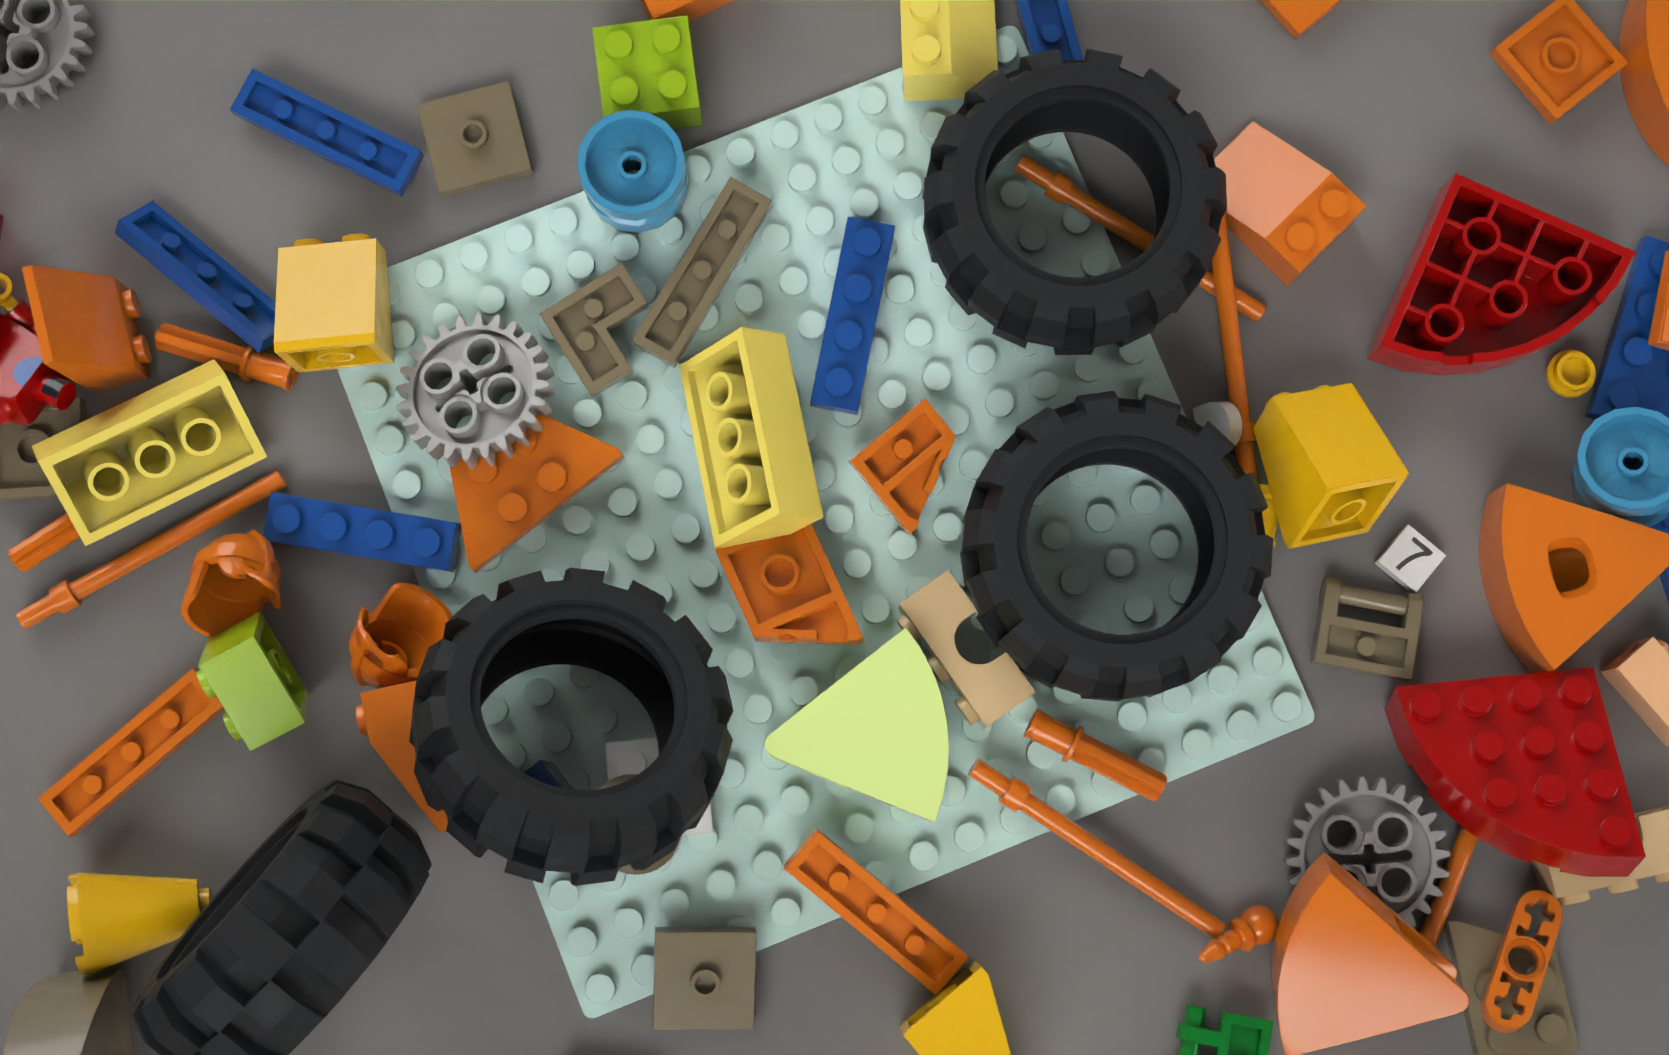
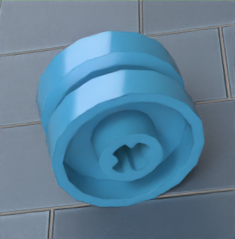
(629, 143)
(1625, 466)

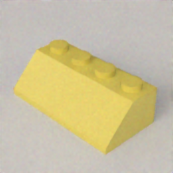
(946, 47)
(750, 438)
(149, 452)

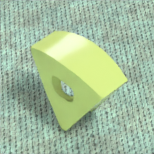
(876, 731)

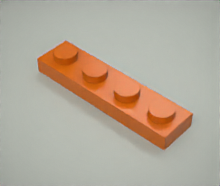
(130, 754)
(875, 911)

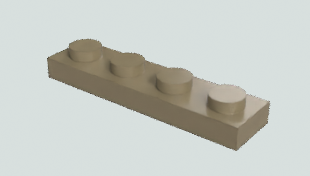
(702, 272)

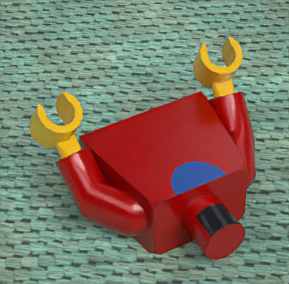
(24, 379)

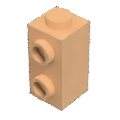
(1643, 681)

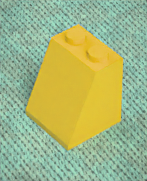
(333, 304)
(1326, 464)
(959, 1019)

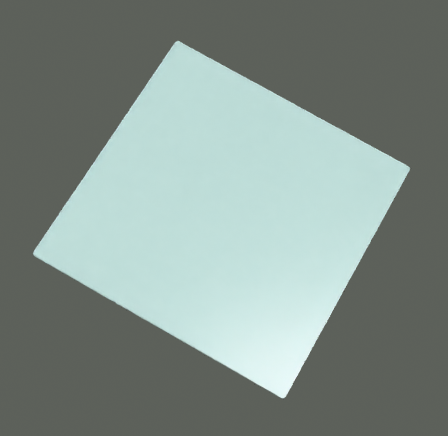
(1099, 539)

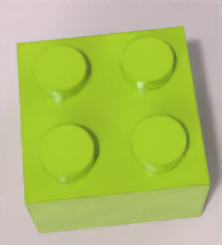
(649, 70)
(253, 682)

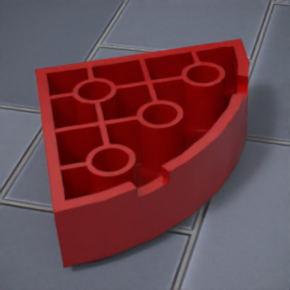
(1492, 284)
(1524, 766)

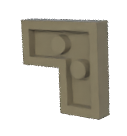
(583, 327)

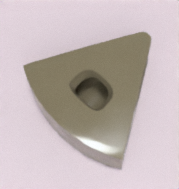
(73, 1016)

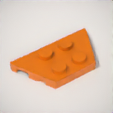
(519, 493)
(789, 590)

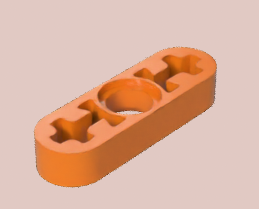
(1497, 990)

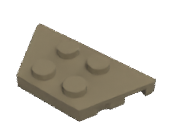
(1551, 1023)

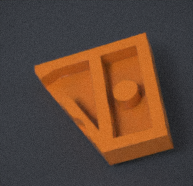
(906, 462)

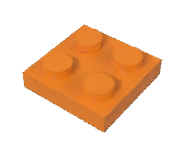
(1558, 58)

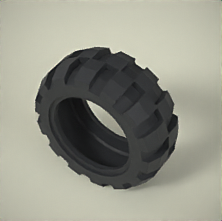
(1094, 100)
(1205, 479)
(588, 627)
(287, 931)

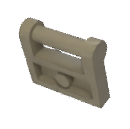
(1364, 644)

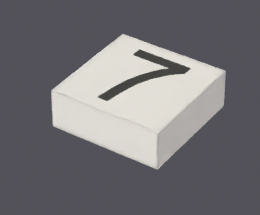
(1410, 559)

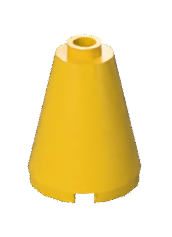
(128, 915)

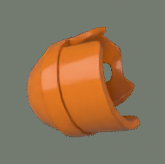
(231, 582)
(394, 638)

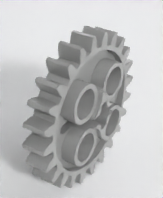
(55, 41)
(492, 424)
(1364, 812)

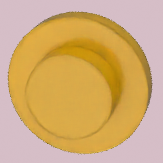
(1570, 373)

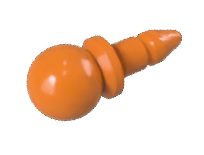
(1254, 927)

